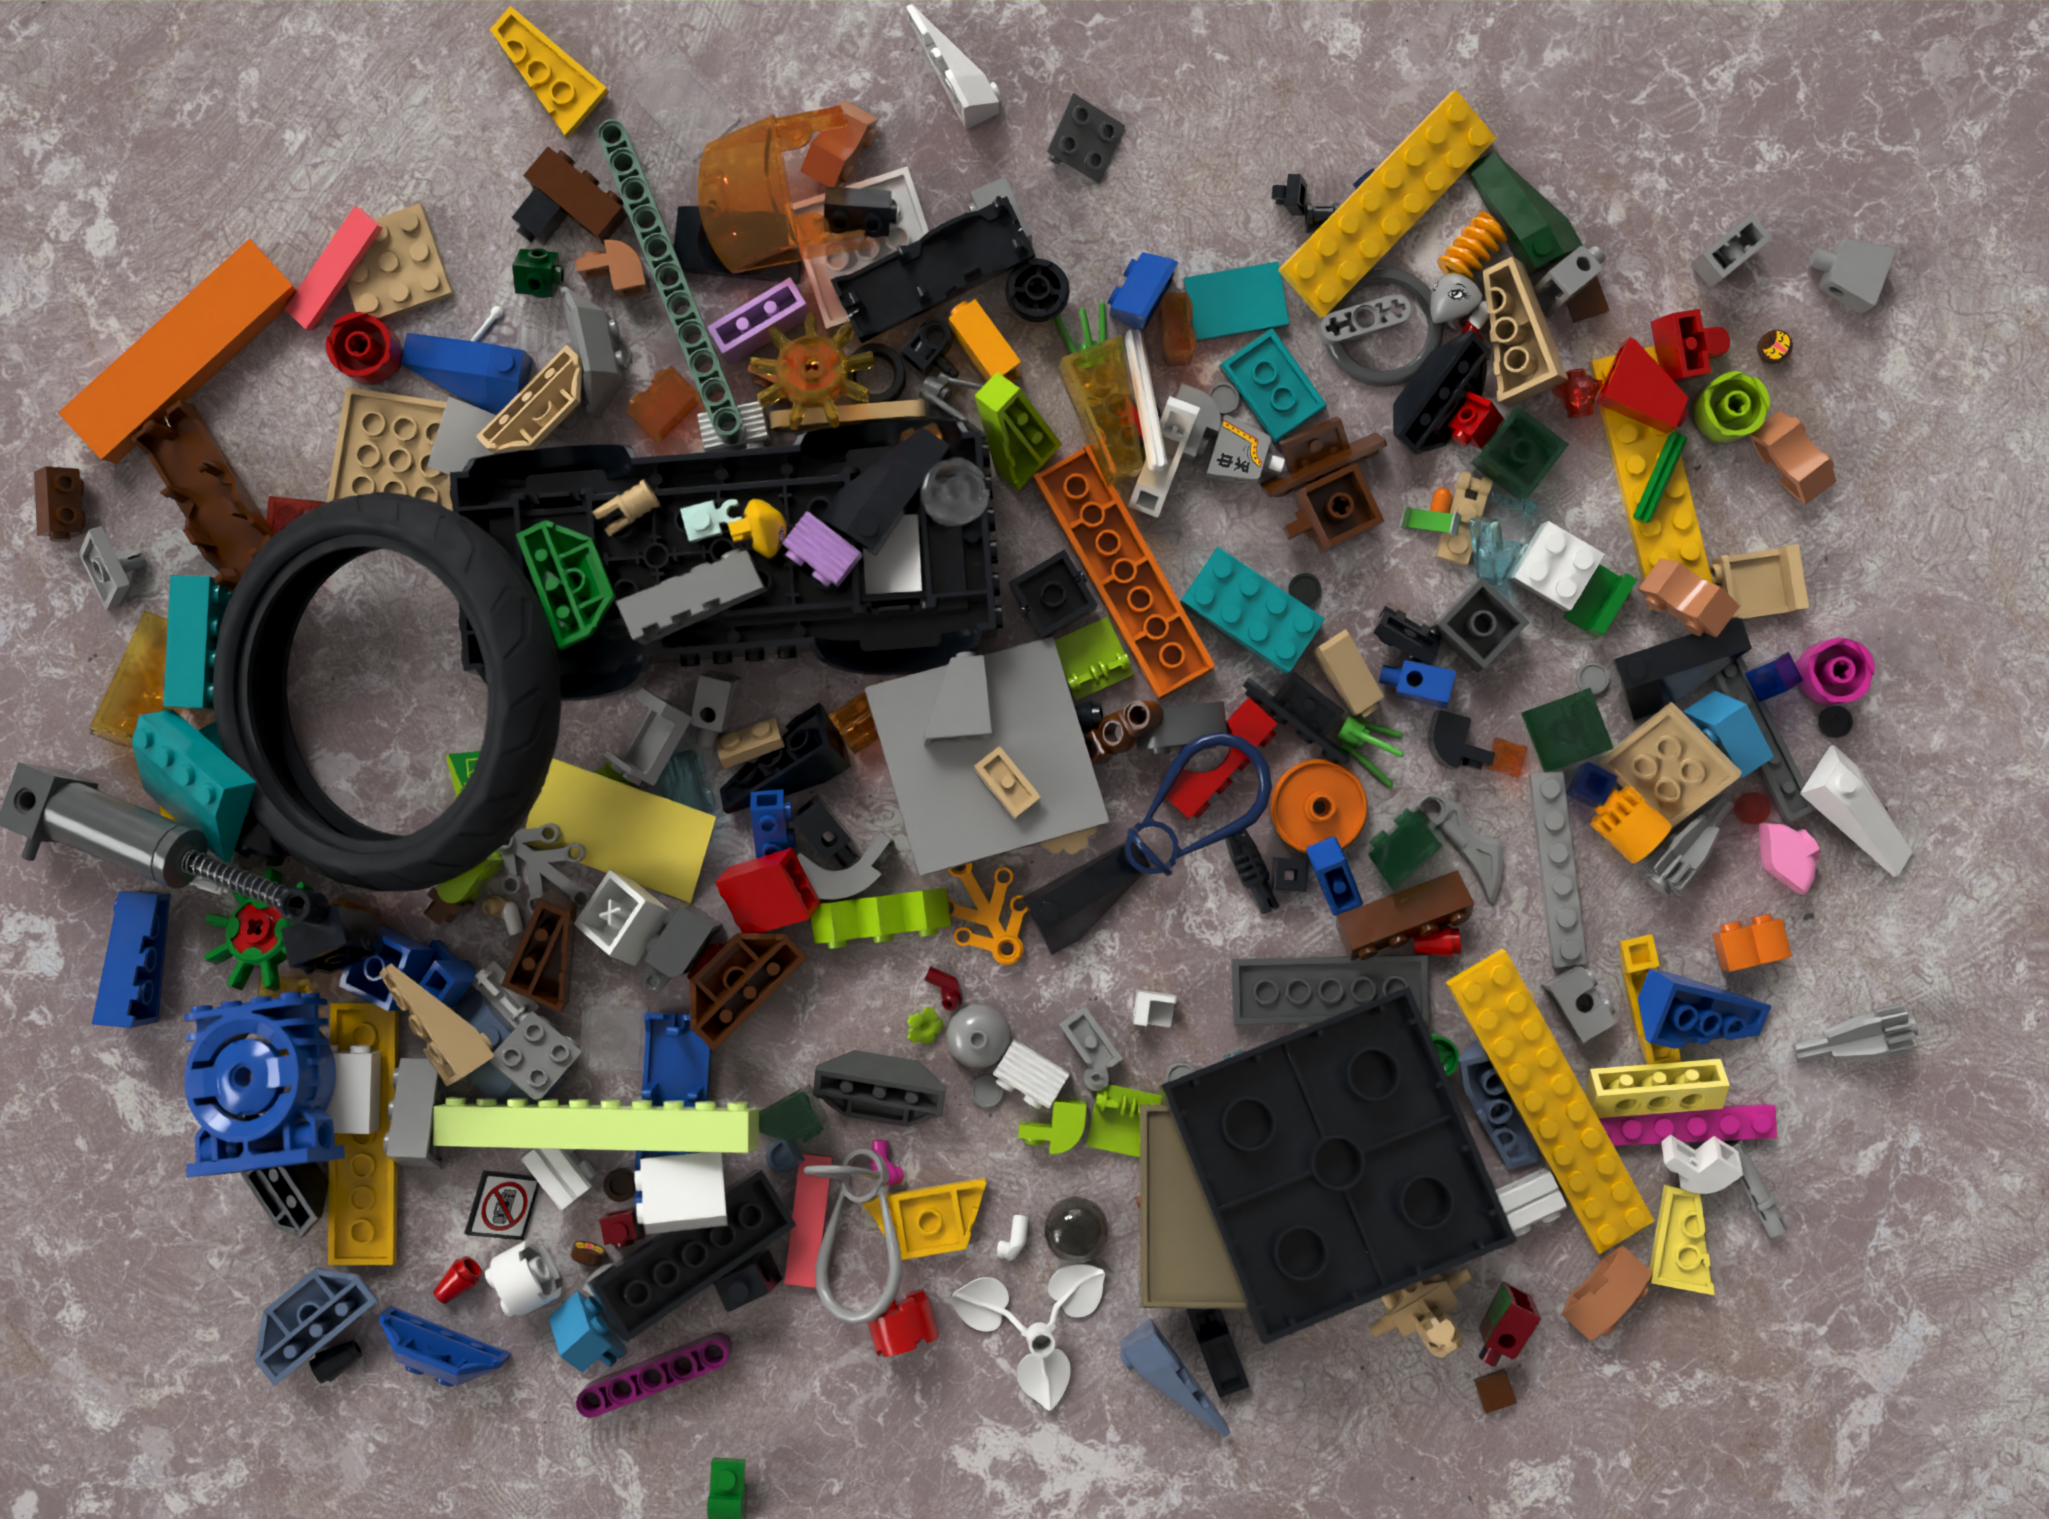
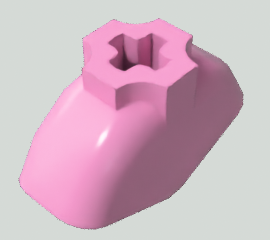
(1789, 855)

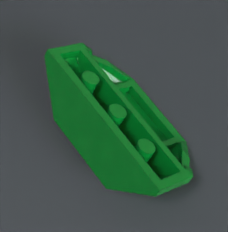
(567, 579)

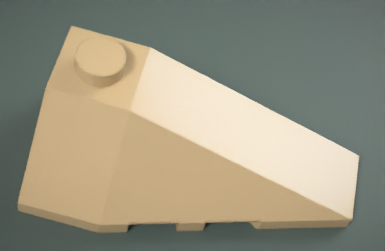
(452, 1042)

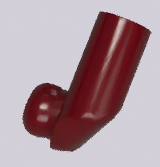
(948, 986)

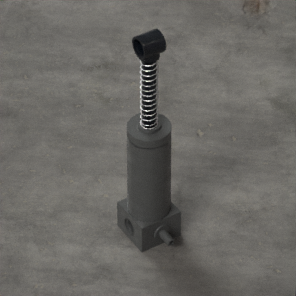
(70, 810)

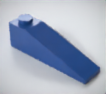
(471, 370)
(1689, 1011)

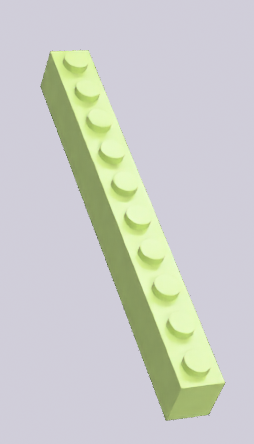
(597, 1126)

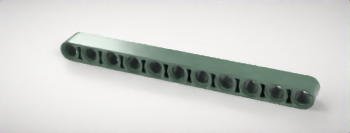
(663, 268)

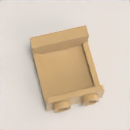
(1763, 581)

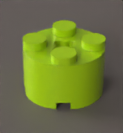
(1741, 391)

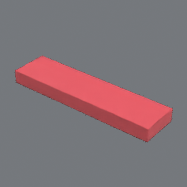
(333, 268)
(810, 1218)

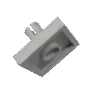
(107, 568)

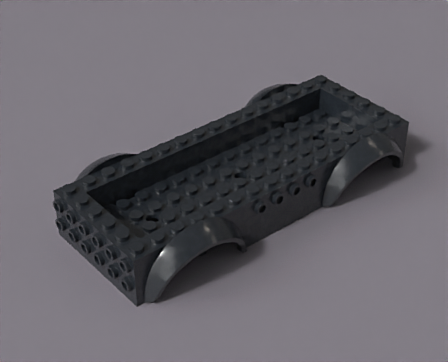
(797, 611)

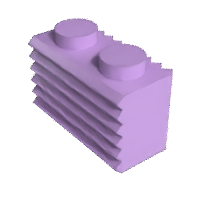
(822, 550)

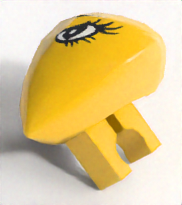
(762, 524)

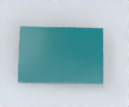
(1237, 301)
(1273, 385)

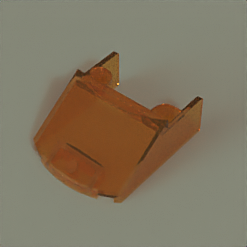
(749, 200)

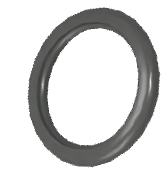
(1404, 373)

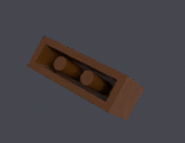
(577, 194)

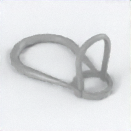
(842, 1174)

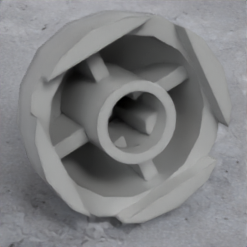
(978, 1035)

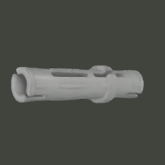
(1761, 1200)

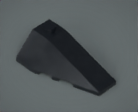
(1677, 667)
(1078, 899)

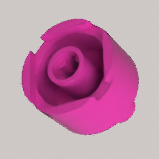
(1853, 672)

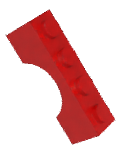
(1193, 789)

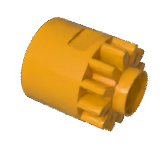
(1630, 824)

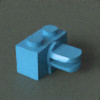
(583, 1333)

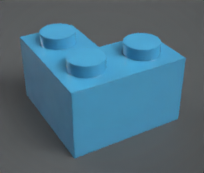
(1731, 729)

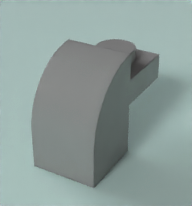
(1206, 422)

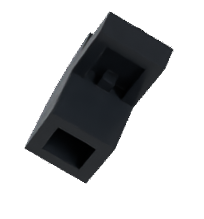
(1447, 740)

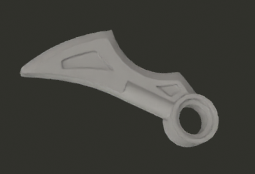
(1481, 852)

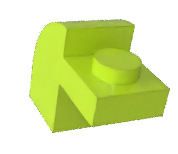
(1062, 1132)

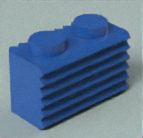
(1334, 876)

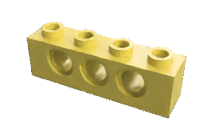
(1657, 1088)

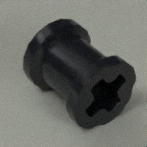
(1317, 215)

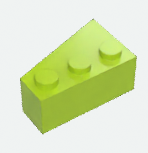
(1015, 431)

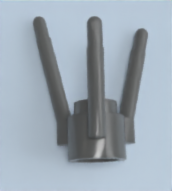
(938, 393)

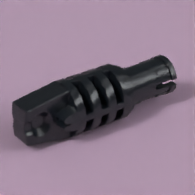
(1252, 870)

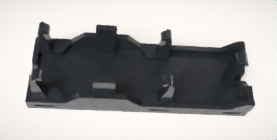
(933, 269)

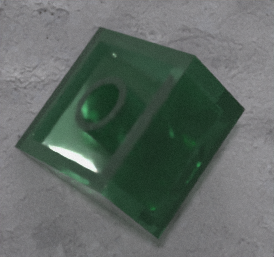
(1567, 730)
(1405, 845)
(794, 1116)

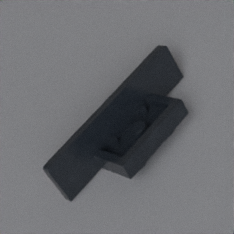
(1305, 709)

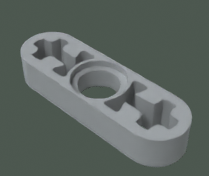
(1389, 321)

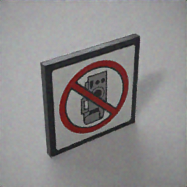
(502, 1205)

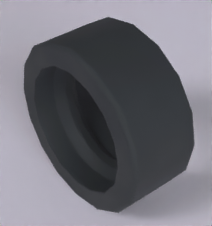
(887, 353)

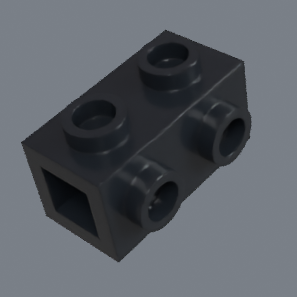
(859, 210)

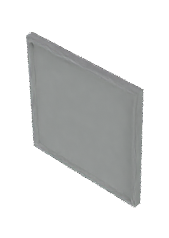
(942, 799)

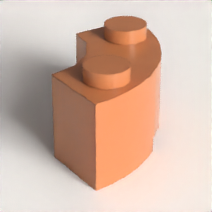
(837, 150)
(1795, 457)
(1688, 598)
(1607, 1293)

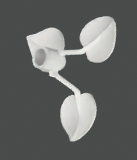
(1046, 1370)

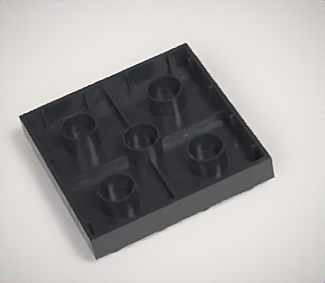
(1336, 1165)

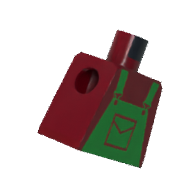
(1507, 1324)

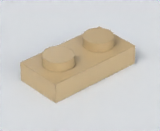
(749, 743)
(1007, 782)

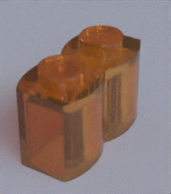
(1174, 321)

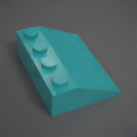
(192, 779)

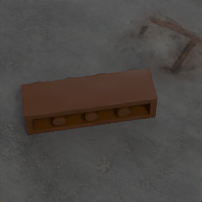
(1404, 916)

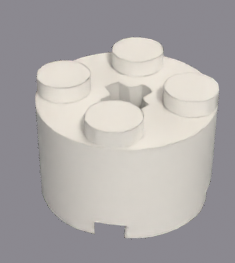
(524, 1278)

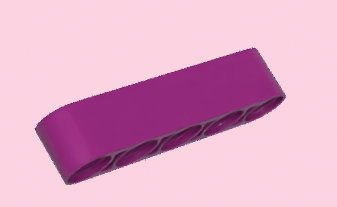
(643, 1386)

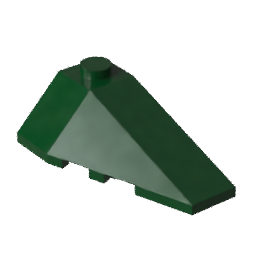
(1534, 227)

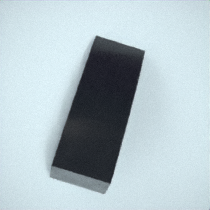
(1218, 1350)

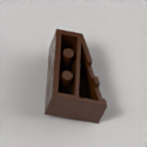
(545, 953)

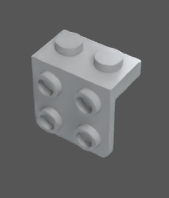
(535, 1055)

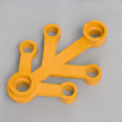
(989, 915)

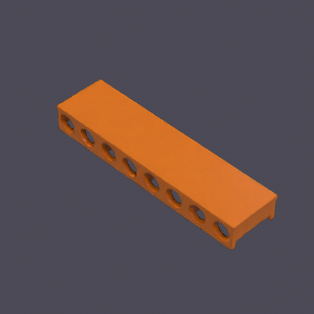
(180, 352)
(1124, 573)

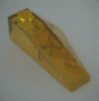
(136, 685)

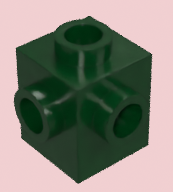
(537, 273)

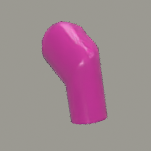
(895, 1173)

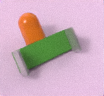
(1437, 518)

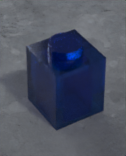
(1774, 676)
(1591, 785)

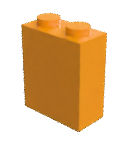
(983, 342)

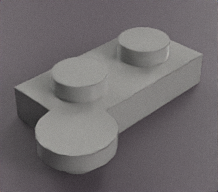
(1092, 1046)

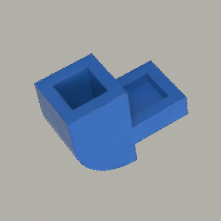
(447, 975)

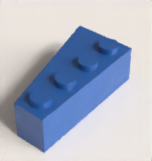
(134, 961)

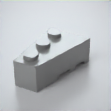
(412, 1114)

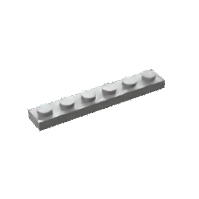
(1557, 869)

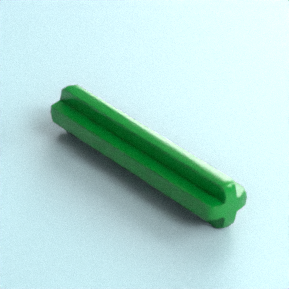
(1660, 477)

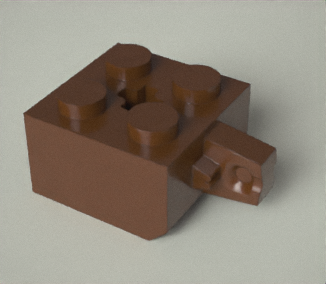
(1316, 515)

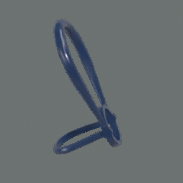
(1173, 773)

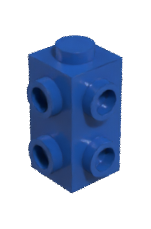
(769, 822)

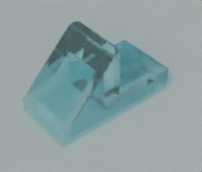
(1491, 553)

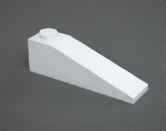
(962, 80)
(1851, 804)

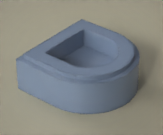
(783, 1156)

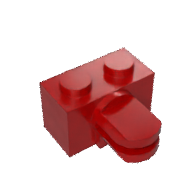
(1686, 346)

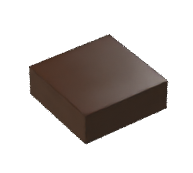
(1495, 1391)

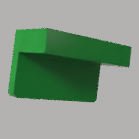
(1600, 601)

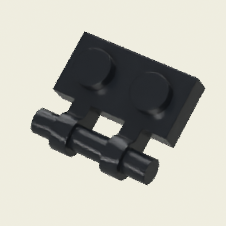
(1399, 631)

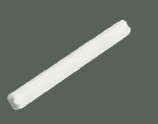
(1145, 400)

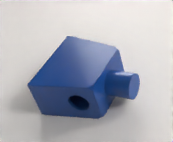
(1433, 690)

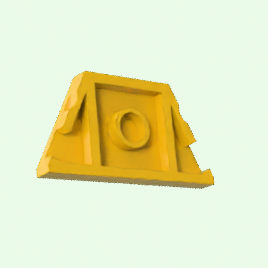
(932, 1217)

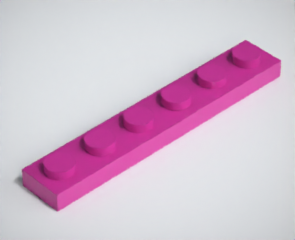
(1729, 1123)

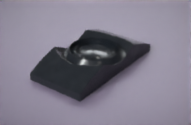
(699, 257)

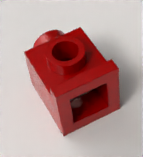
(1475, 421)

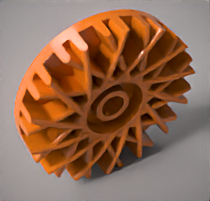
(1325, 782)

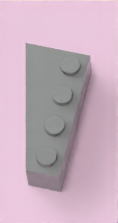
(691, 597)

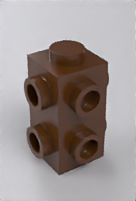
(59, 503)

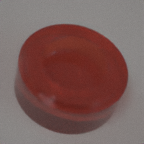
(1752, 808)

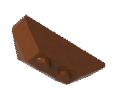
(738, 982)

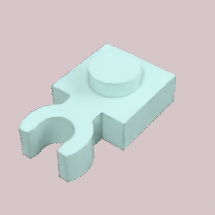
(705, 521)

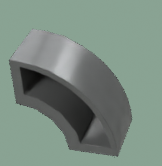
(1183, 725)

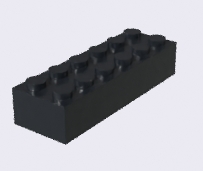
(685, 1262)

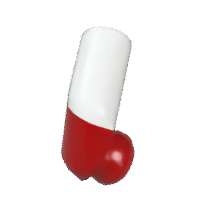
(1477, 319)

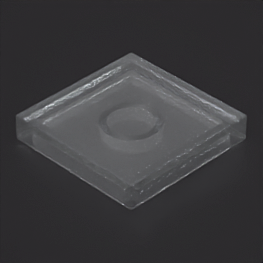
(613, 1037)

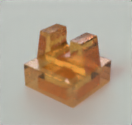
(1508, 757)

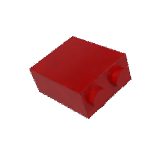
(768, 892)

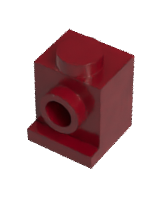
(621, 1227)

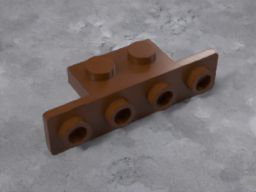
(1318, 452)

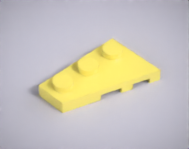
(1679, 1243)

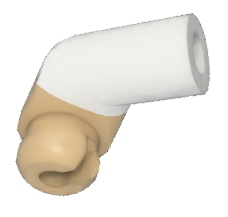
(505, 910)

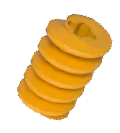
(1472, 246)

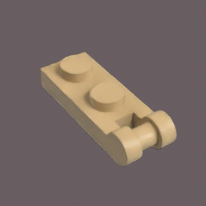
(1459, 548)

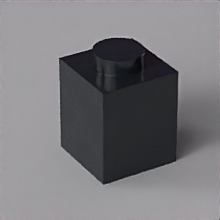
(538, 217)

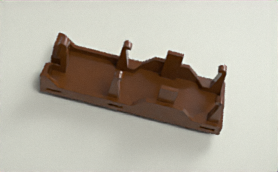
(208, 491)

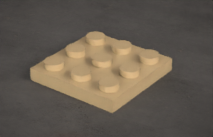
(400, 267)
(1671, 764)

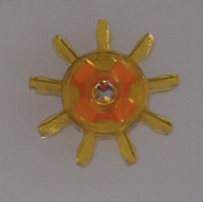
(812, 371)

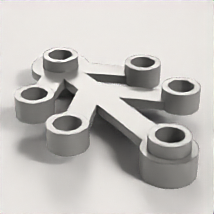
(538, 864)

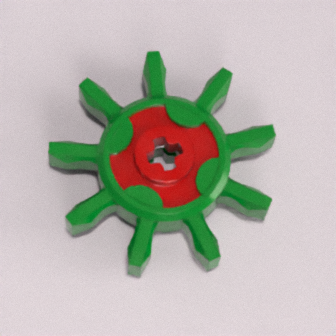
(253, 938)

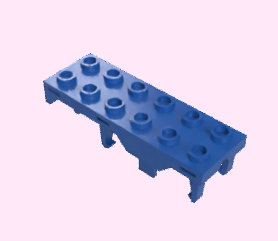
(673, 1069)

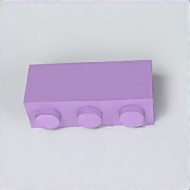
(748, 326)

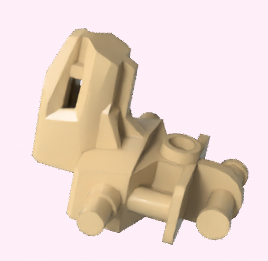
(1425, 1310)

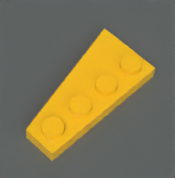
(555, 77)

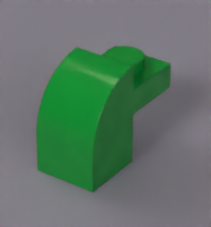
(727, 1489)

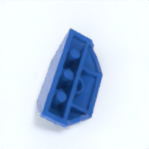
(438, 1350)

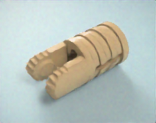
(632, 503)

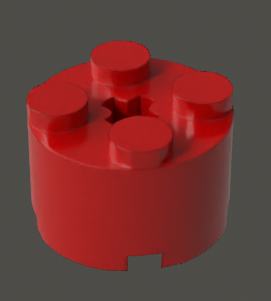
(347, 343)
(904, 1325)

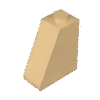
(1348, 674)

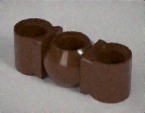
(1131, 727)

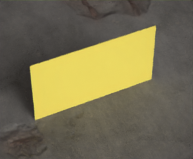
(623, 829)

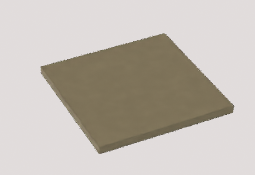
(1178, 1241)

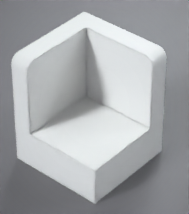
(1153, 1008)

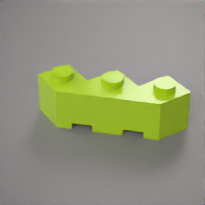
(881, 917)

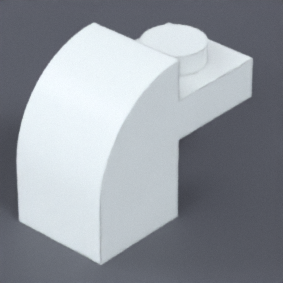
(1704, 1169)

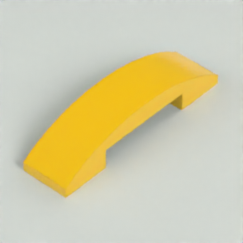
(1636, 959)

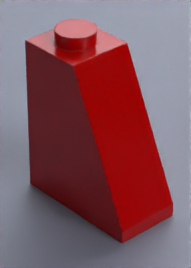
(1642, 390)

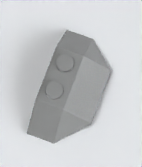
(594, 341)

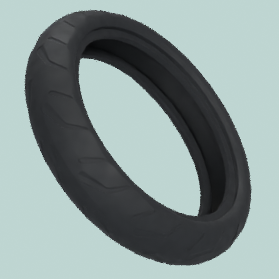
(518, 666)

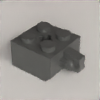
(678, 946)

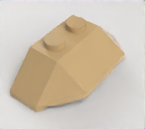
(537, 407)

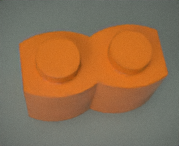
(1752, 943)

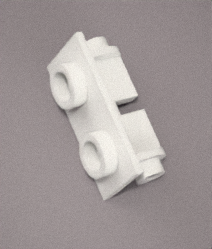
(508, 1003)

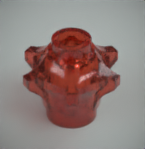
(1578, 393)

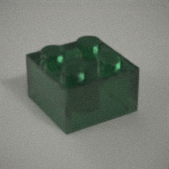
(1519, 453)

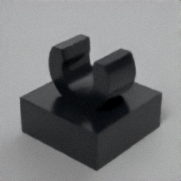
(1292, 195)

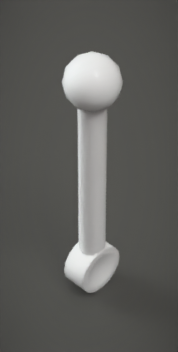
(496, 313)

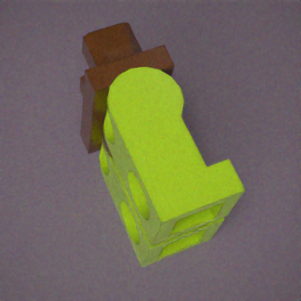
(456, 895)

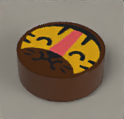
(1774, 346)
(587, 1253)

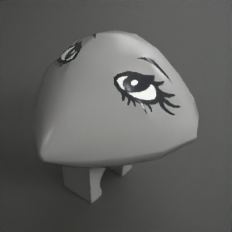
(1453, 298)

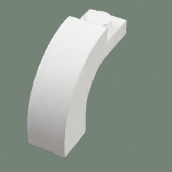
(1175, 428)

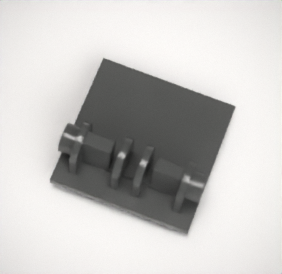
(1085, 138)

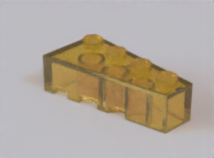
(1103, 404)

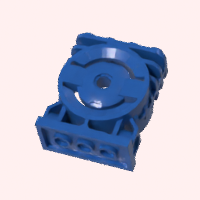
(221, 1089)

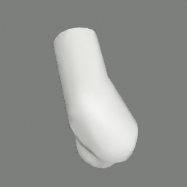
(1017, 1240)

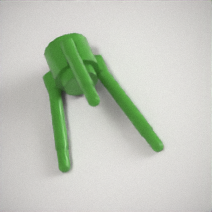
(1086, 330)
(1355, 733)

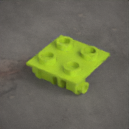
(1092, 658)
(1117, 1119)

